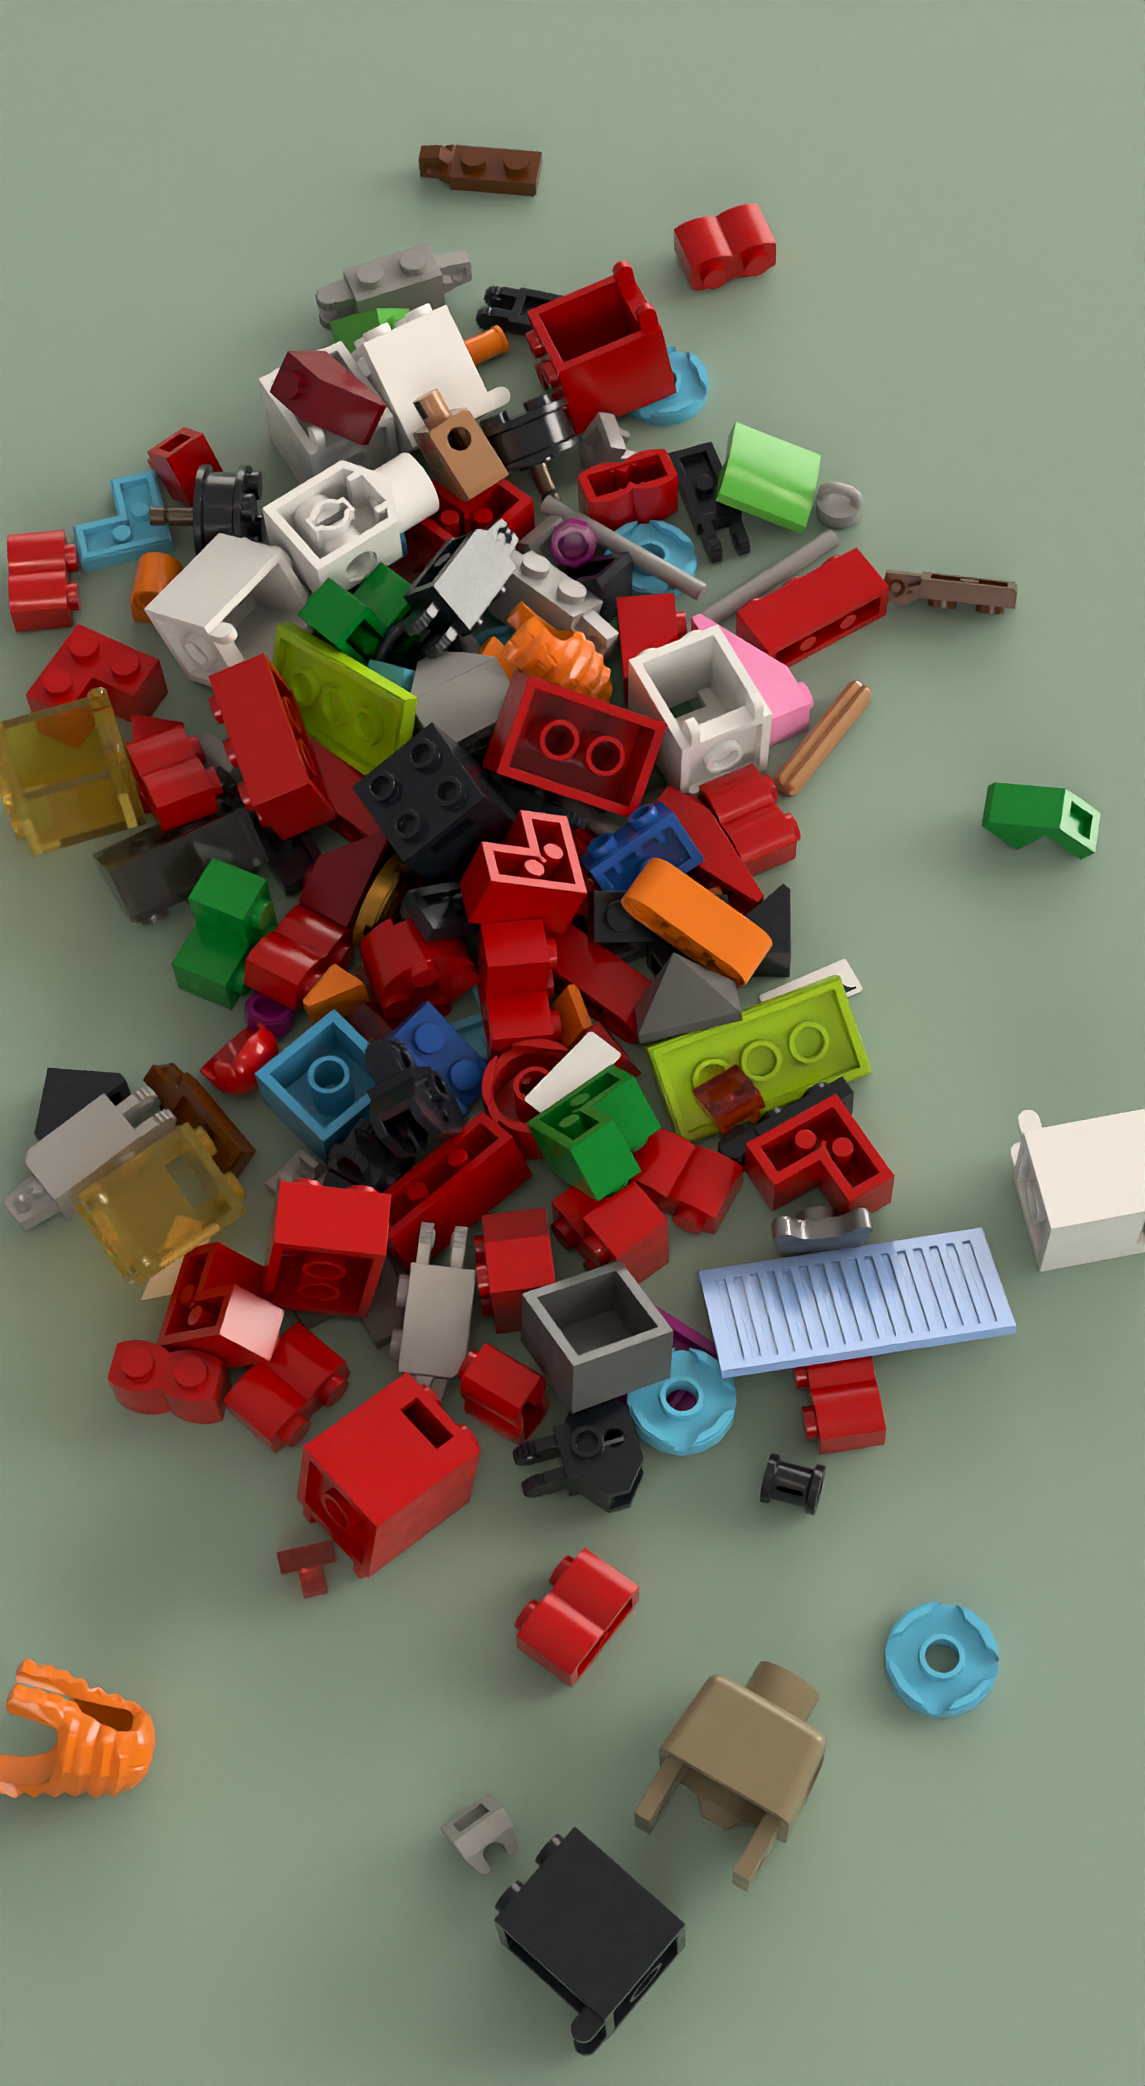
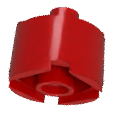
(411, 971)
(511, 1079)

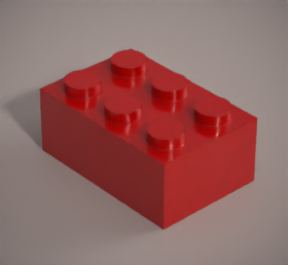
(574, 745)
(270, 747)
(325, 1248)

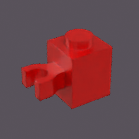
(178, 461)

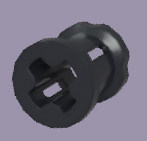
(792, 1484)

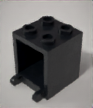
(435, 805)
(589, 1934)

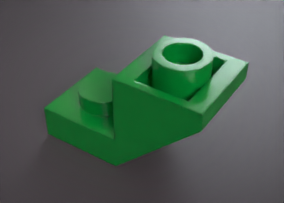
(1030, 812)

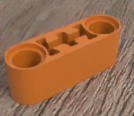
(696, 921)

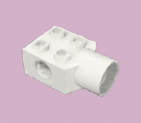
(350, 519)

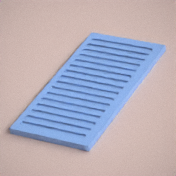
(854, 1302)

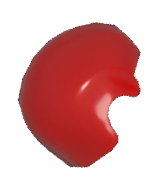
(235, 1064)

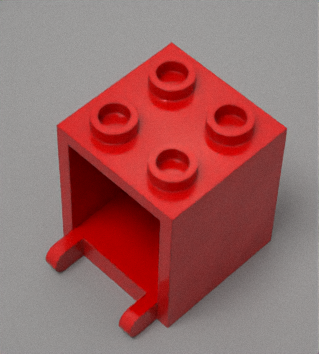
(601, 349)
(387, 1473)

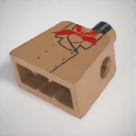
(470, 460)

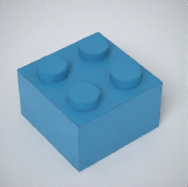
(320, 1083)

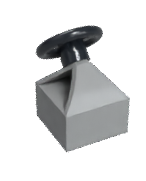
(453, 690)

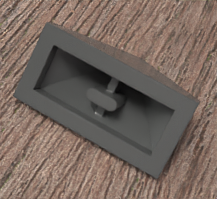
(685, 1000)

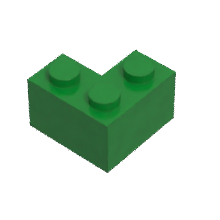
(359, 620)
(230, 917)
(595, 1131)

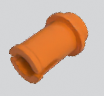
(487, 345)

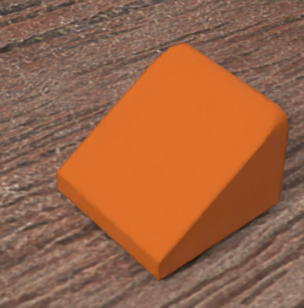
(336, 991)
(572, 1015)

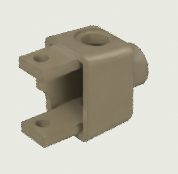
(743, 1759)

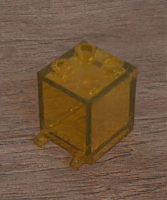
(67, 775)
(144, 1215)

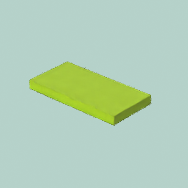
(343, 701)
(778, 1045)

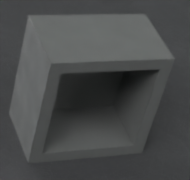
(596, 1336)

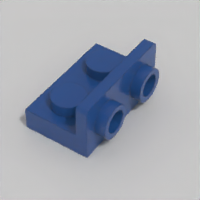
(650, 833)
(442, 1048)

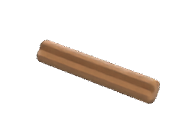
(822, 738)

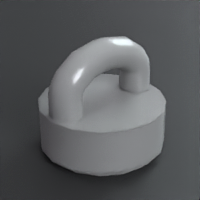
(839, 504)

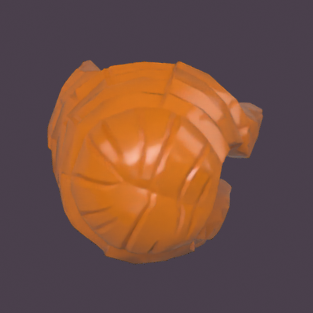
(551, 655)
(100, 1737)

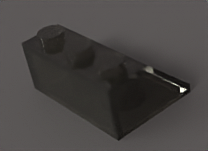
(163, 868)

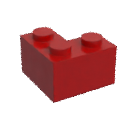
(461, 517)
(97, 661)
(527, 875)
(516, 984)
(822, 1151)
(613, 1229)
(510, 1261)
(220, 1308)

